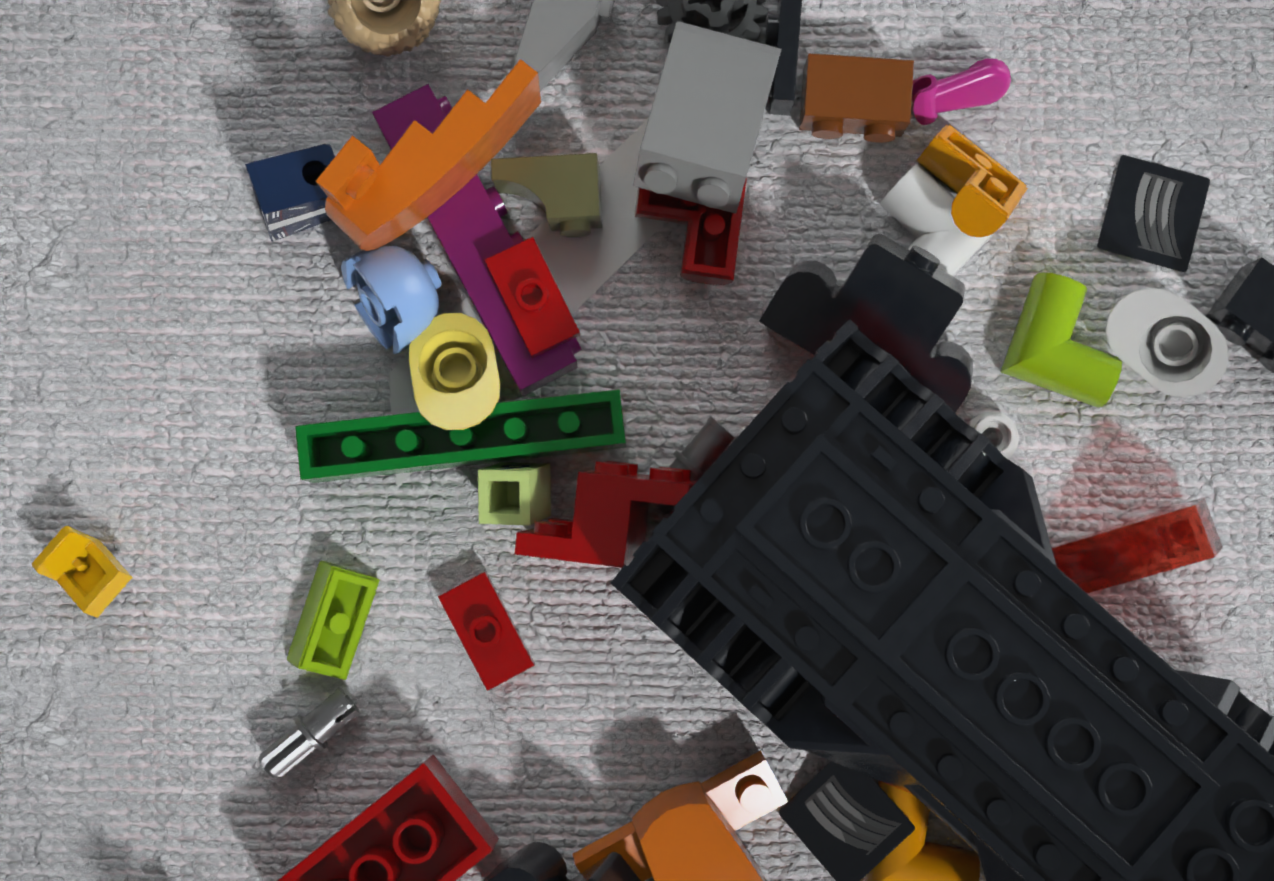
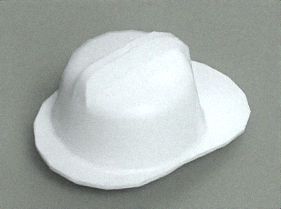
(1167, 342)

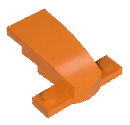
(424, 169)
(693, 827)

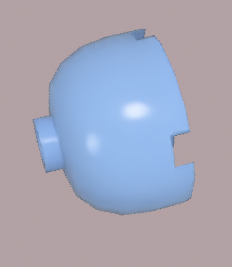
(394, 293)

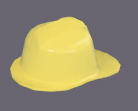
(454, 372)

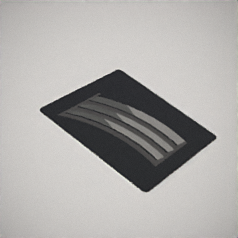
(1153, 213)
(846, 821)

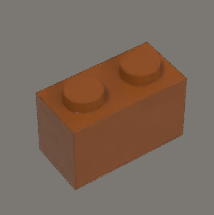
(856, 97)

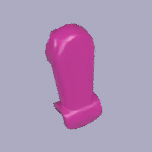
(978, 86)

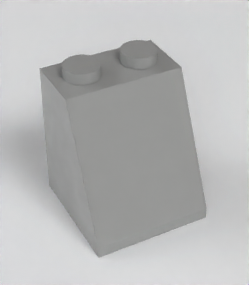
(706, 117)

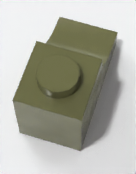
(559, 184)

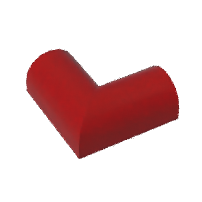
(709, 237)

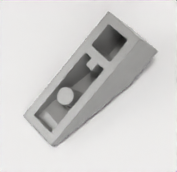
(558, 32)

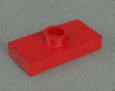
(532, 297)
(486, 630)

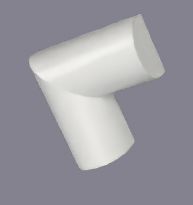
(925, 212)

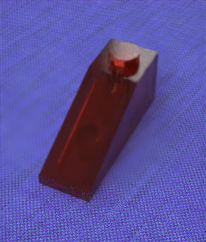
(1140, 547)

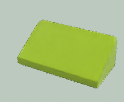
(332, 620)

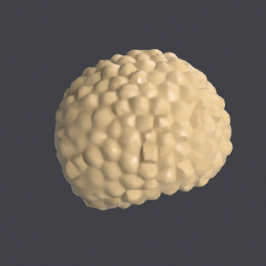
(384, 25)

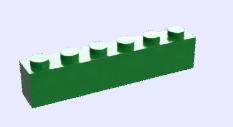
(508, 434)

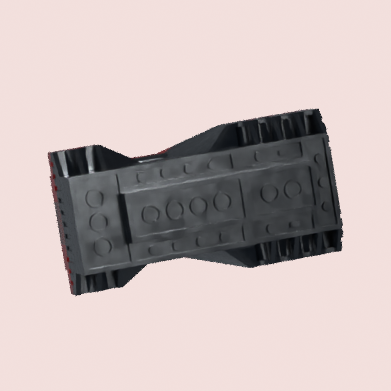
(902, 613)

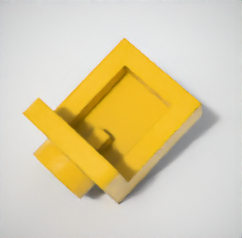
(83, 569)

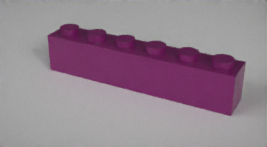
(470, 233)

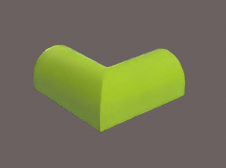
(1043, 348)

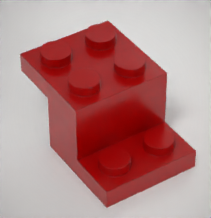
(607, 515)

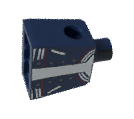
(288, 190)

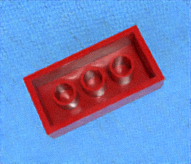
(410, 833)

